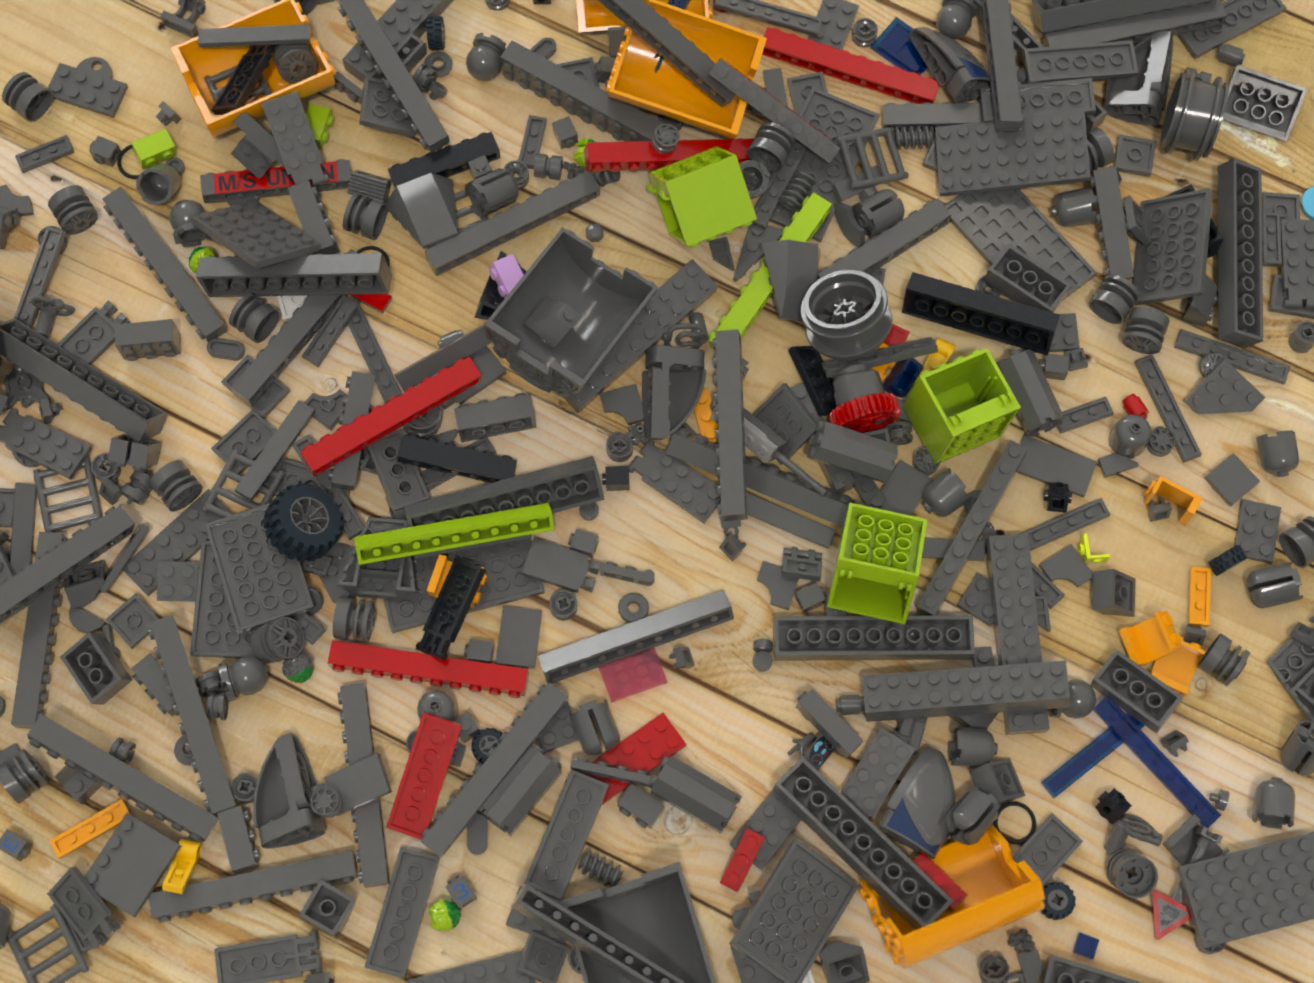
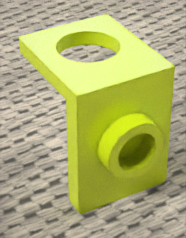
(1083, 549)

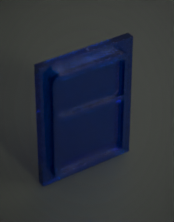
(898, 48)

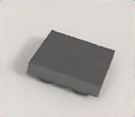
(1232, 479)

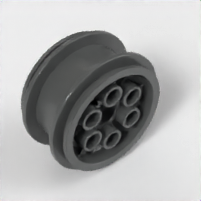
(1194, 115)
(857, 314)

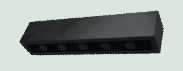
(447, 161)
(455, 460)

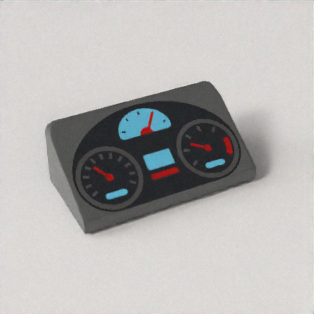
(819, 752)

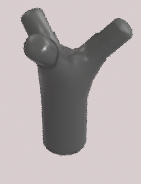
(802, 743)

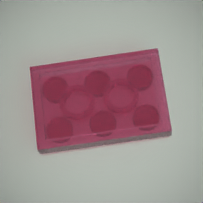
(632, 675)

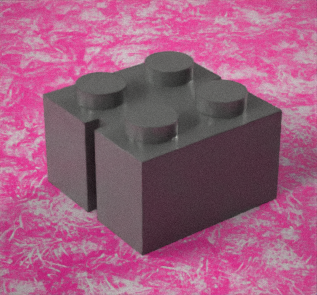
(128, 451)

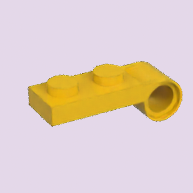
(943, 355)
(182, 866)

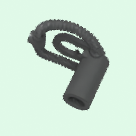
(48, 313)
(699, 332)
(1123, 828)

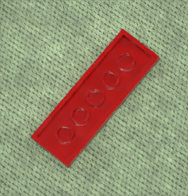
(641, 751)
(424, 775)

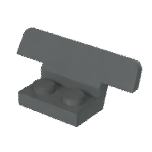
(257, 148)

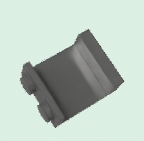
(1183, 843)

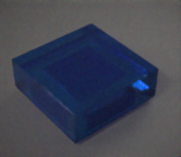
(1085, 946)

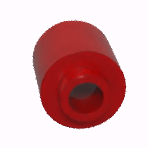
(1134, 406)

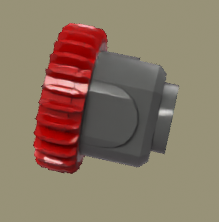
(862, 400)

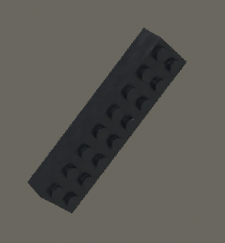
(980, 313)

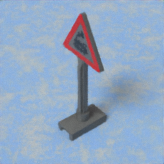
(1169, 912)

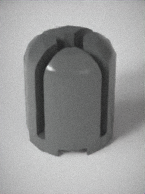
(492, 192)
(879, 212)
(1274, 585)
(604, 723)
(1300, 748)
(971, 816)

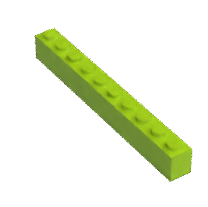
(759, 291)
(454, 533)

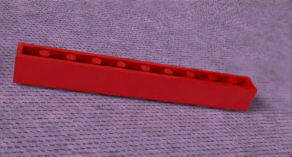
(849, 67)
(643, 156)
(391, 416)
(426, 668)

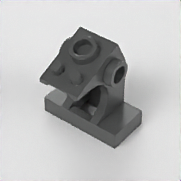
(180, 24)

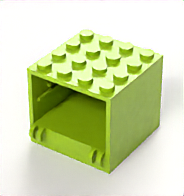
(702, 196)
(961, 405)
(877, 563)

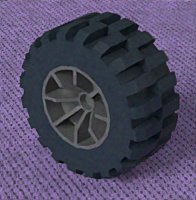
(303, 522)

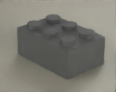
(147, 339)
(96, 668)

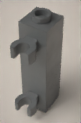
(828, 723)

